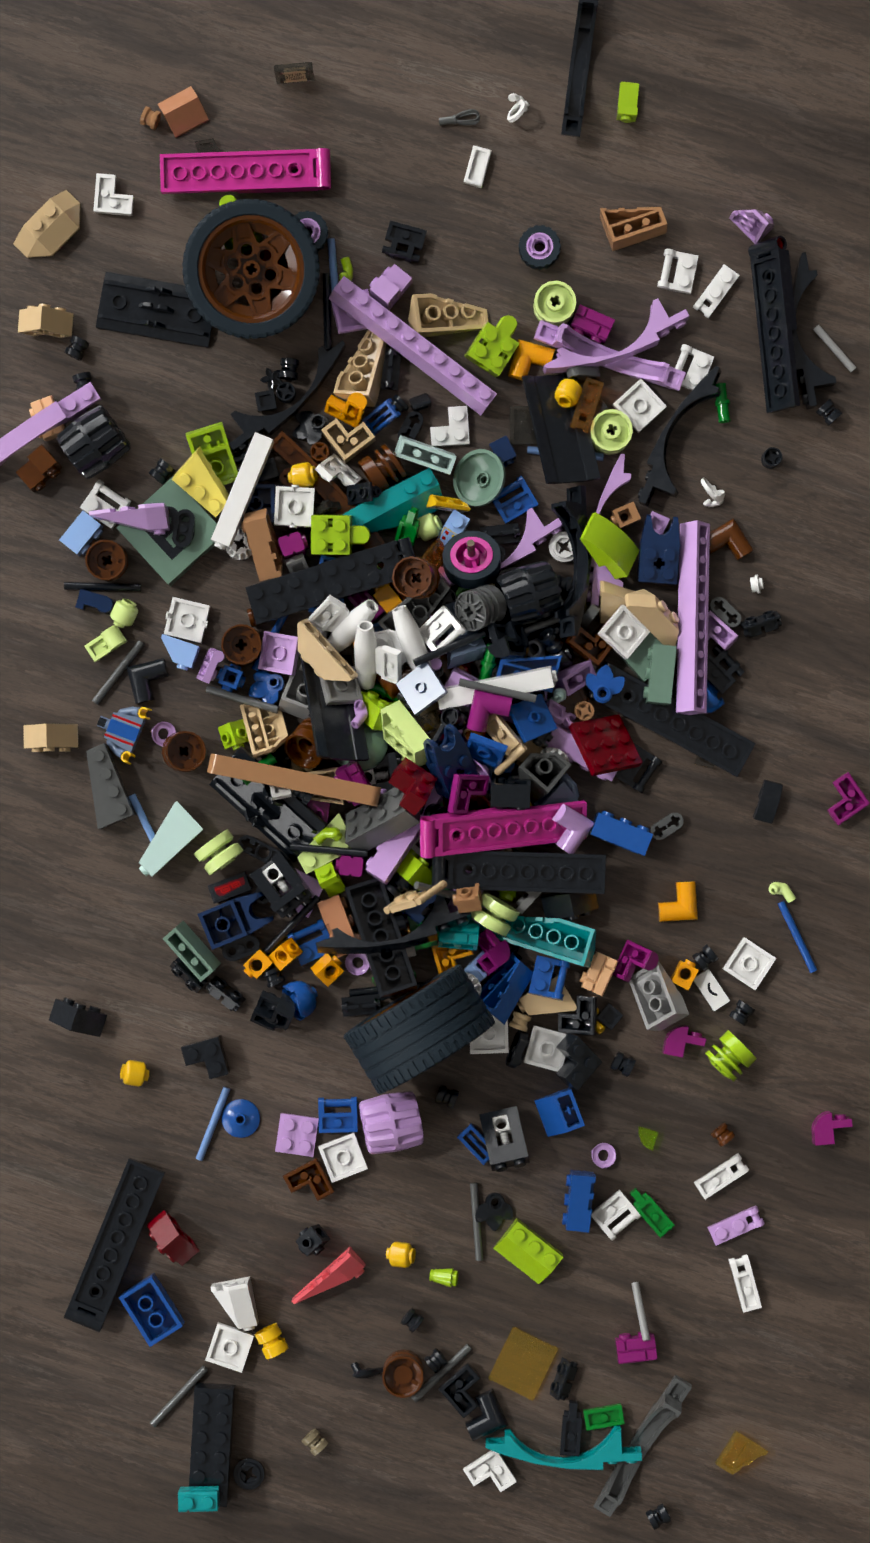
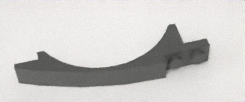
(660, 1415)

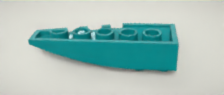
(396, 501)
(553, 938)

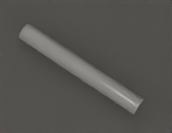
(834, 348)
(640, 1311)

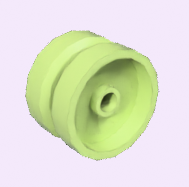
(558, 293)
(619, 424)
(217, 850)
(495, 913)

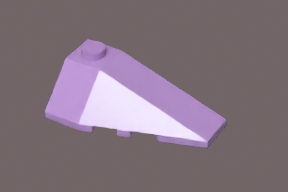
(752, 223)
(148, 517)

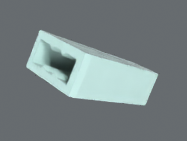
(172, 836)

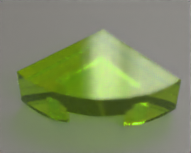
(647, 1137)

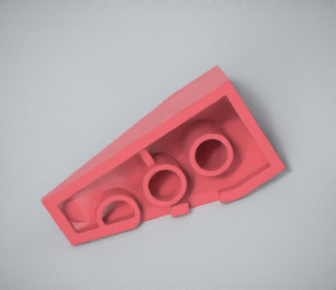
(339, 1271)

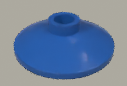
(240, 1108)

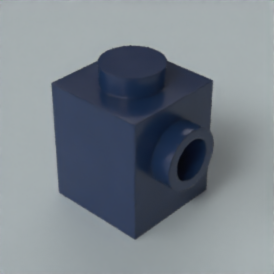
(503, 450)

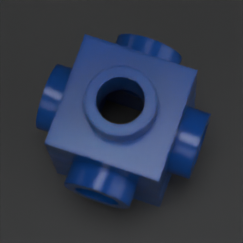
(226, 672)

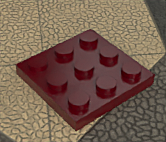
(605, 745)

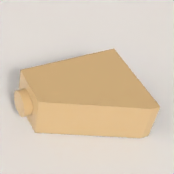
(610, 599)
(541, 1005)

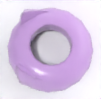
(168, 726)
(355, 970)
(611, 1155)

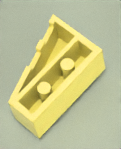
(201, 483)

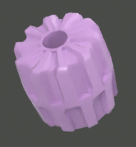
(391, 1122)

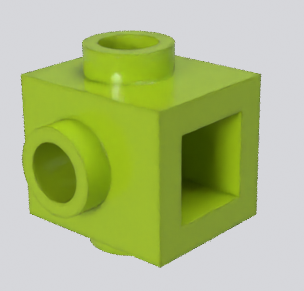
(233, 734)

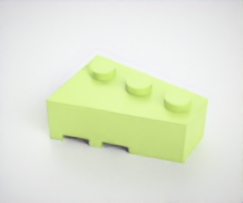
(403, 732)
(312, 861)

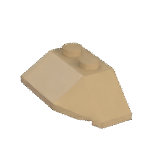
(50, 226)
(654, 615)
(322, 655)
(264, 730)

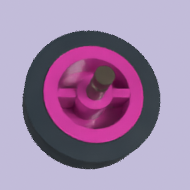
(471, 559)

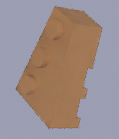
(632, 226)
(263, 544)

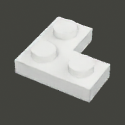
(107, 201)
(456, 433)
(335, 467)
(490, 1465)

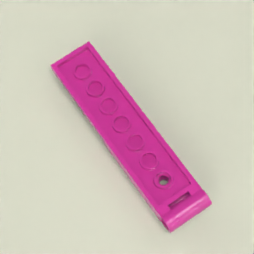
(246, 171)
(491, 829)

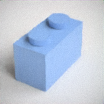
(81, 533)

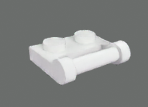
(684, 271)
(699, 366)
(93, 502)
(438, 625)
(611, 1210)

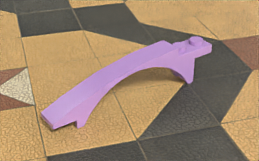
(658, 325)
(647, 370)
(47, 419)
(616, 480)
(533, 533)

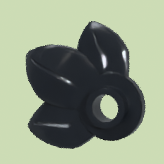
(308, 428)
(494, 1213)

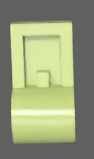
(105, 643)

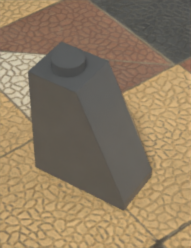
(544, 772)

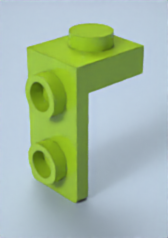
(627, 102)
(330, 879)

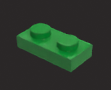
(603, 1416)

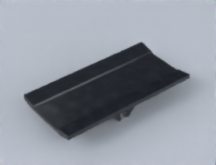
(150, 310)
(564, 451)
(332, 723)
(280, 820)

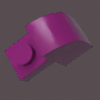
(495, 952)
(677, 1038)
(823, 1127)

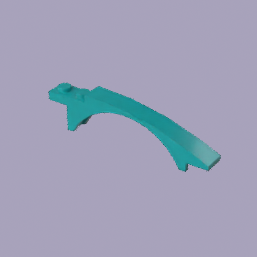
(608, 1451)

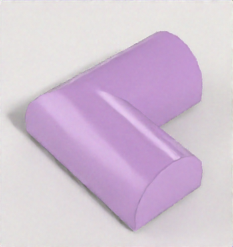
(720, 632)
(577, 828)

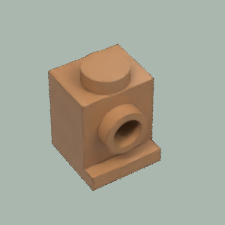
(630, 511)
(468, 899)

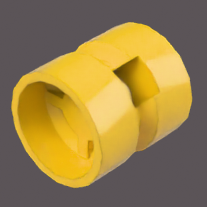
(271, 1340)

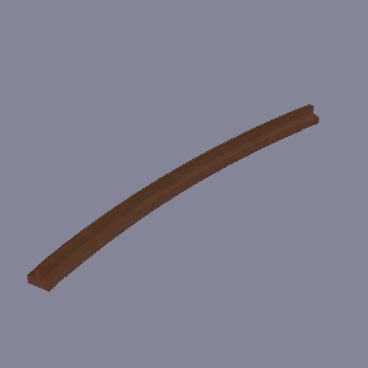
(330, 491)

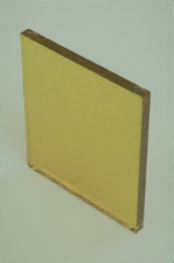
(522, 1363)

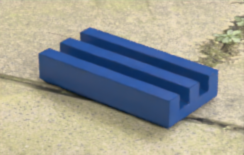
(391, 409)
(472, 1150)

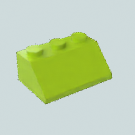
(528, 1251)

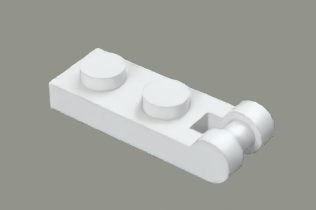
(716, 290)
(721, 1176)
(745, 1284)

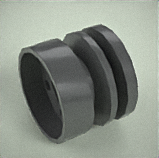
(480, 607)

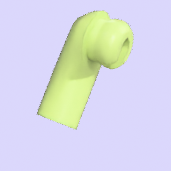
(782, 889)

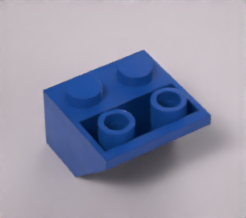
(559, 1112)

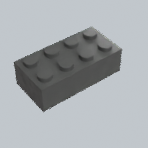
(373, 825)

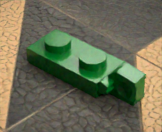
(409, 526)
(652, 1213)

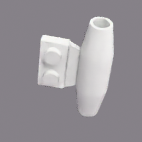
(336, 618)
(406, 637)
(374, 659)

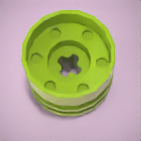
(730, 1056)

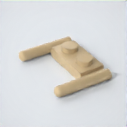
(502, 733)
(413, 899)

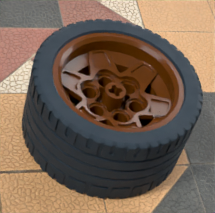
(205, 256)
(419, 1029)

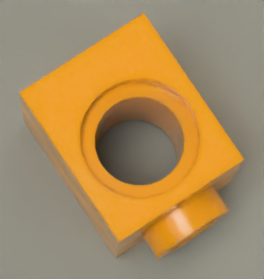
(386, 598)
(285, 954)
(263, 957)
(331, 975)
(684, 983)

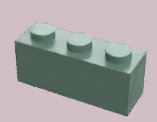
(660, 674)
(192, 951)

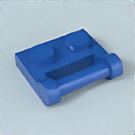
(516, 505)
(309, 948)
(543, 975)
(337, 1121)

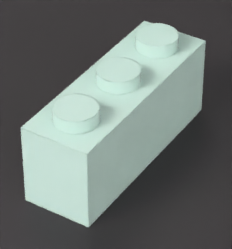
(425, 454)

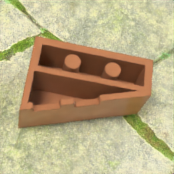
(335, 916)

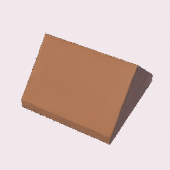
(183, 112)

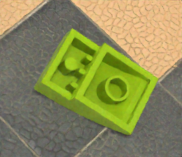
(216, 450)
(609, 546)

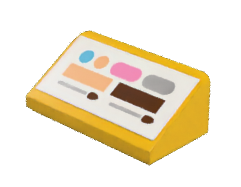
(447, 504)

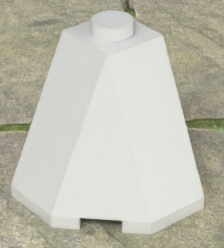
(238, 1301)

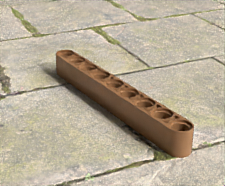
(294, 780)

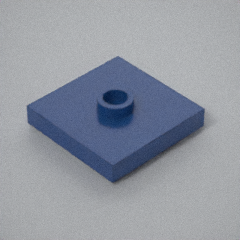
(532, 719)
(486, 750)

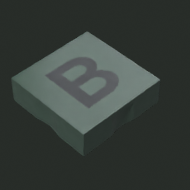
(160, 550)

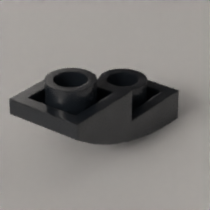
(768, 801)

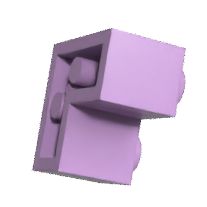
(390, 286)

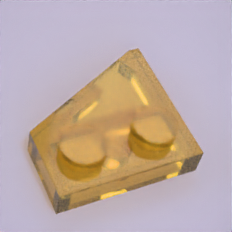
(739, 1452)

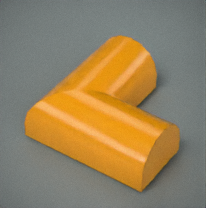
(525, 355)
(349, 411)
(684, 908)
(446, 957)

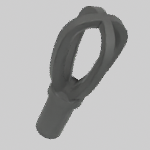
(454, 119)

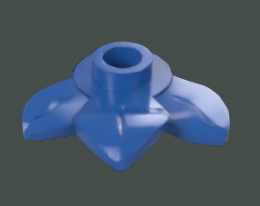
(604, 681)
(263, 687)

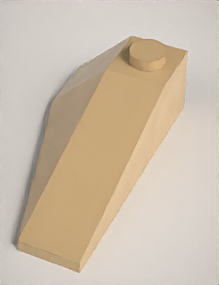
(441, 316)
(363, 370)

